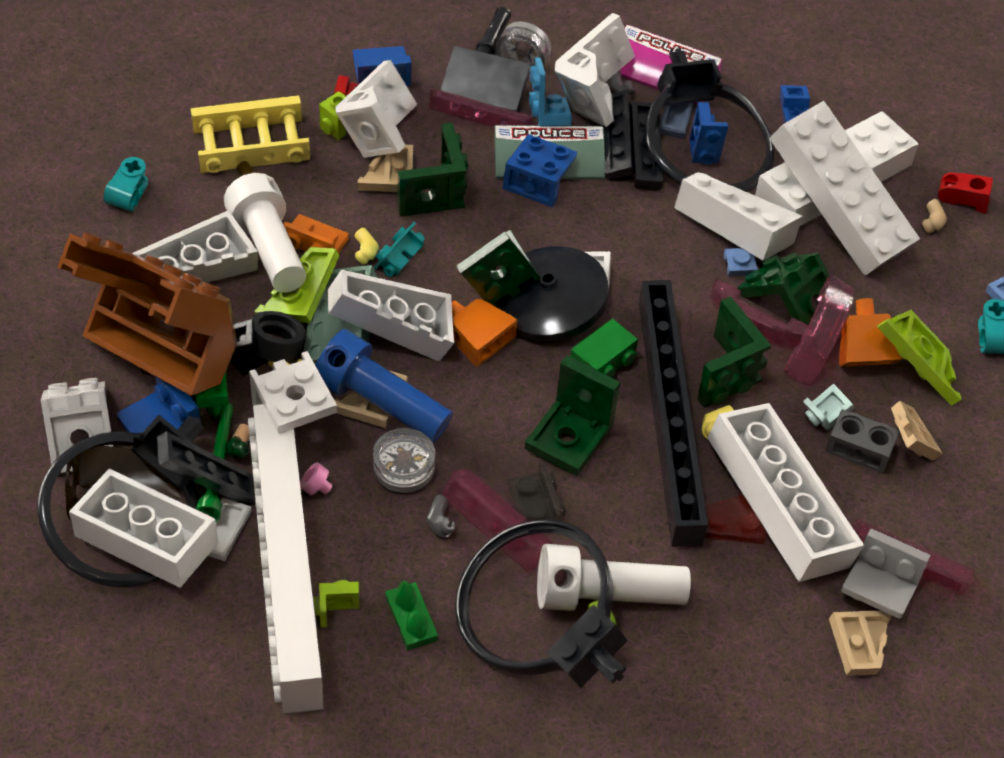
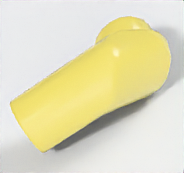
(368, 248)
(710, 418)

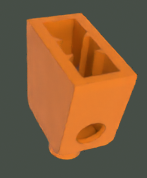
(481, 329)
(863, 342)

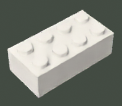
(144, 527)

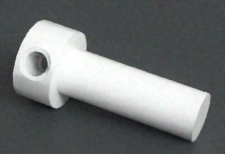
(259, 211)
(630, 580)

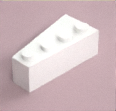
(738, 215)
(208, 249)
(394, 311)

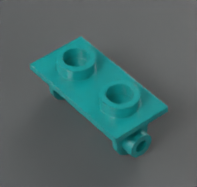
(392, 258)

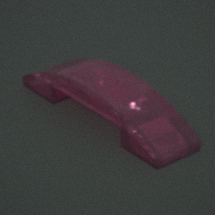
(773, 330)
(822, 331)

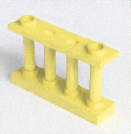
(247, 115)

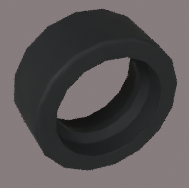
(282, 325)

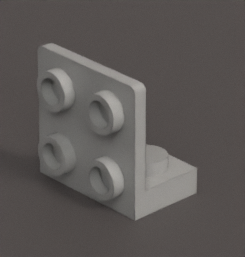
(886, 573)

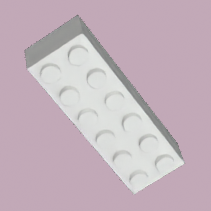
(879, 141)
(844, 188)
(785, 492)

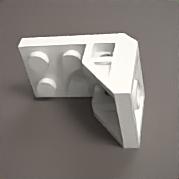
(592, 63)
(375, 110)

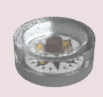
(524, 43)
(404, 460)

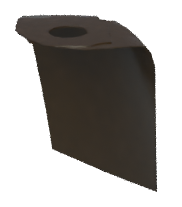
(93, 463)

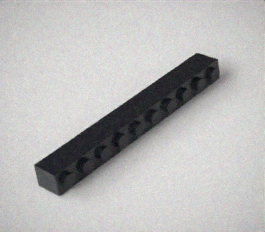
(672, 415)

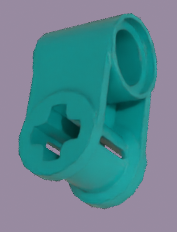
(127, 184)
(992, 327)

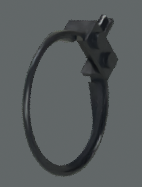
(691, 83)
(146, 448)
(585, 646)

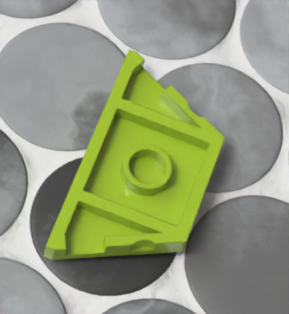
(924, 351)

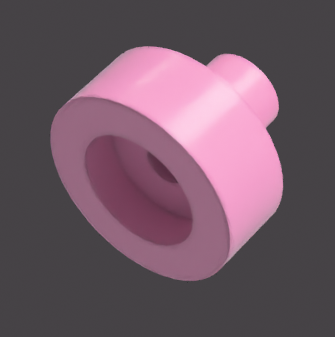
(315, 480)

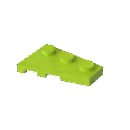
(303, 301)

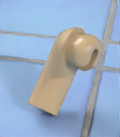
(937, 217)

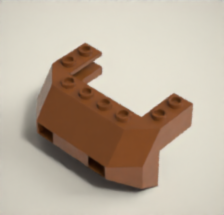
(137, 296)

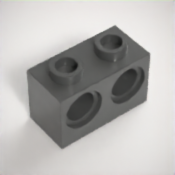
(862, 441)

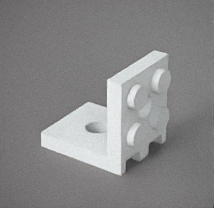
(292, 393)
(73, 409)

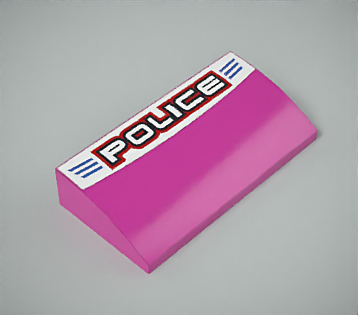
(653, 54)

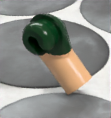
(238, 444)

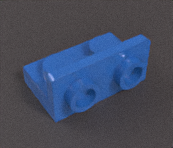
(706, 136)

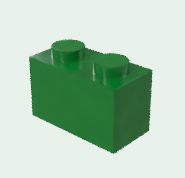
(607, 349)

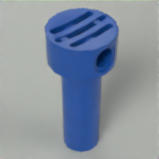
(379, 385)

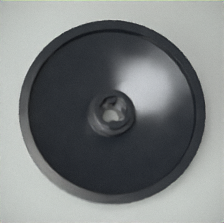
(563, 300)

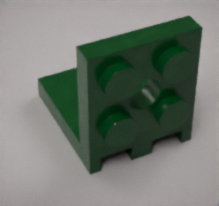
(446, 181)
(514, 270)
(793, 278)
(744, 358)
(582, 409)

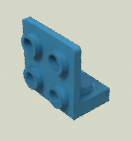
(549, 110)

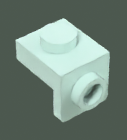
(827, 407)

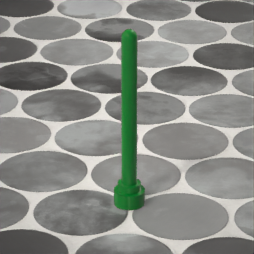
(210, 502)

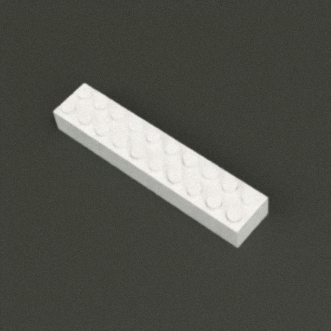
(285, 566)

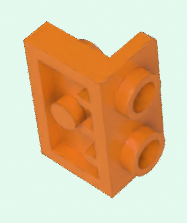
(311, 233)

